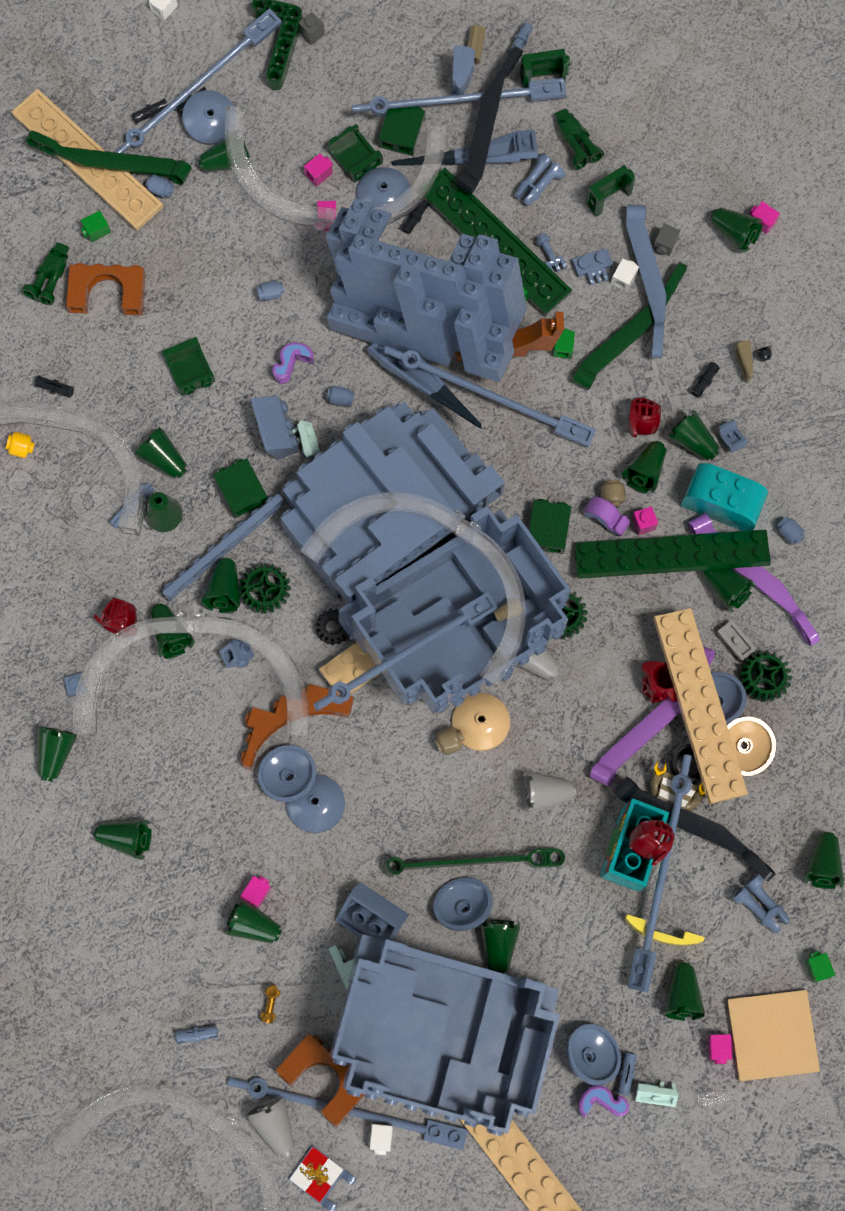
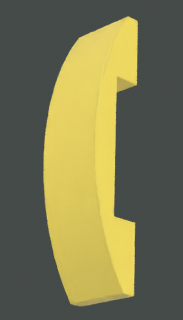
(687, 938)

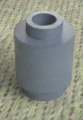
(159, 186)
(270, 290)
(340, 396)
(791, 530)

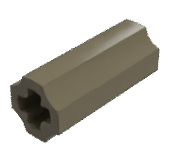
(476, 41)

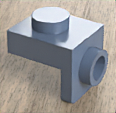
(731, 436)

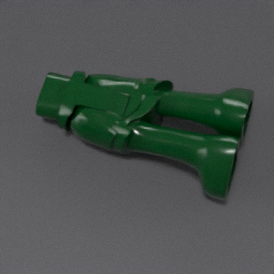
(575, 133)
(51, 268)

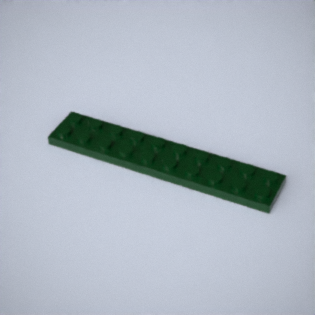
(474, 218)
(672, 554)

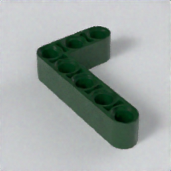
(284, 39)

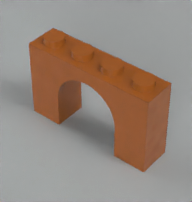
(85, 277)
(312, 1053)

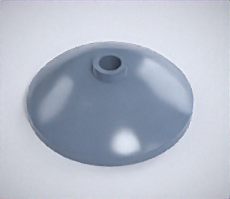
(198, 123)
(370, 185)
(730, 694)
(281, 764)
(323, 815)
(458, 897)
(601, 1051)

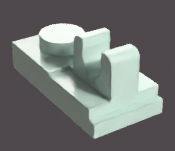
(307, 438)
(657, 1094)

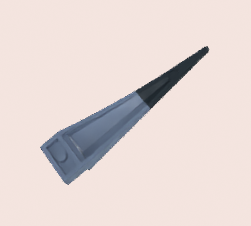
(502, 149)
(424, 381)

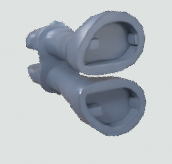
(554, 171)
(755, 886)

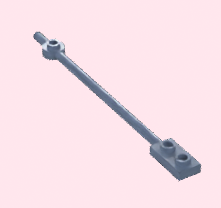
(254, 34)
(536, 90)
(564, 426)
(468, 614)
(644, 958)
(434, 1131)

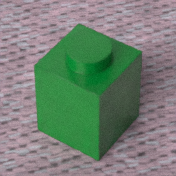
(95, 226)
(564, 345)
(819, 966)

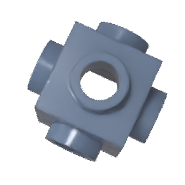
(236, 654)

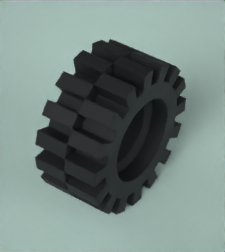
(324, 634)

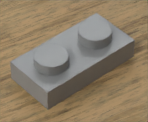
(736, 640)

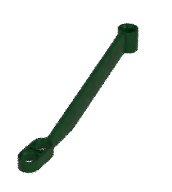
(176, 170)
(624, 337)
(544, 863)

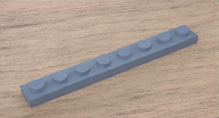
(228, 542)

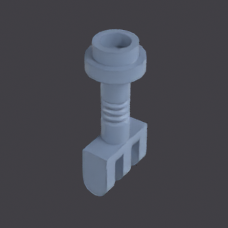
(543, 240)

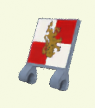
(318, 1176)

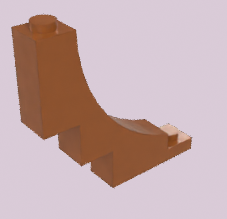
(537, 336)

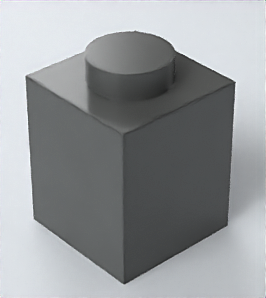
(311, 28)
(666, 240)

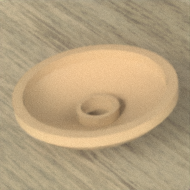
(482, 735)
(759, 744)

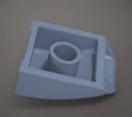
(462, 68)

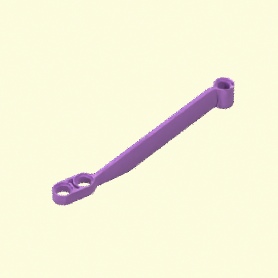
(766, 583)
(609, 763)

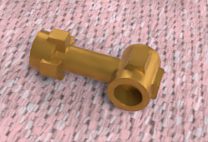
(272, 993)

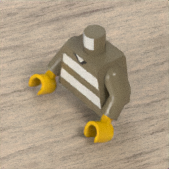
(661, 787)

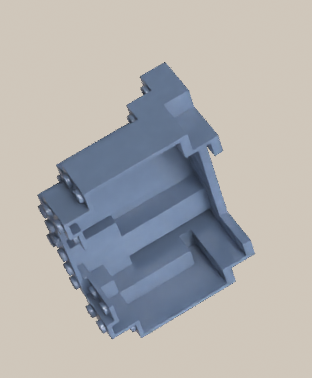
(424, 301)
(381, 456)
(428, 596)
(444, 1035)

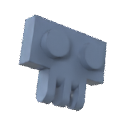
(593, 265)

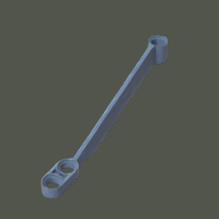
(649, 272)

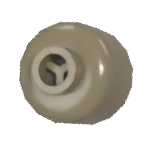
(613, 492)
(449, 740)

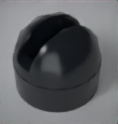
(764, 353)

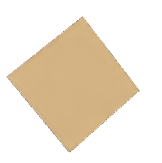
(773, 1035)

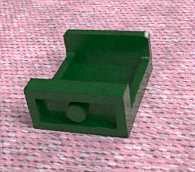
(544, 64)
(402, 129)
(354, 153)
(607, 186)
(188, 366)
(240, 487)
(550, 525)

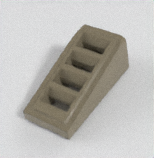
(744, 357)

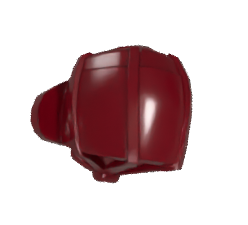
(643, 417)
(117, 615)
(657, 682)
(646, 839)

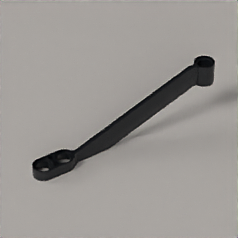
(484, 126)
(696, 825)

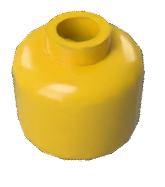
(19, 444)

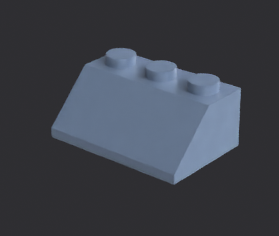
(275, 426)
(371, 914)

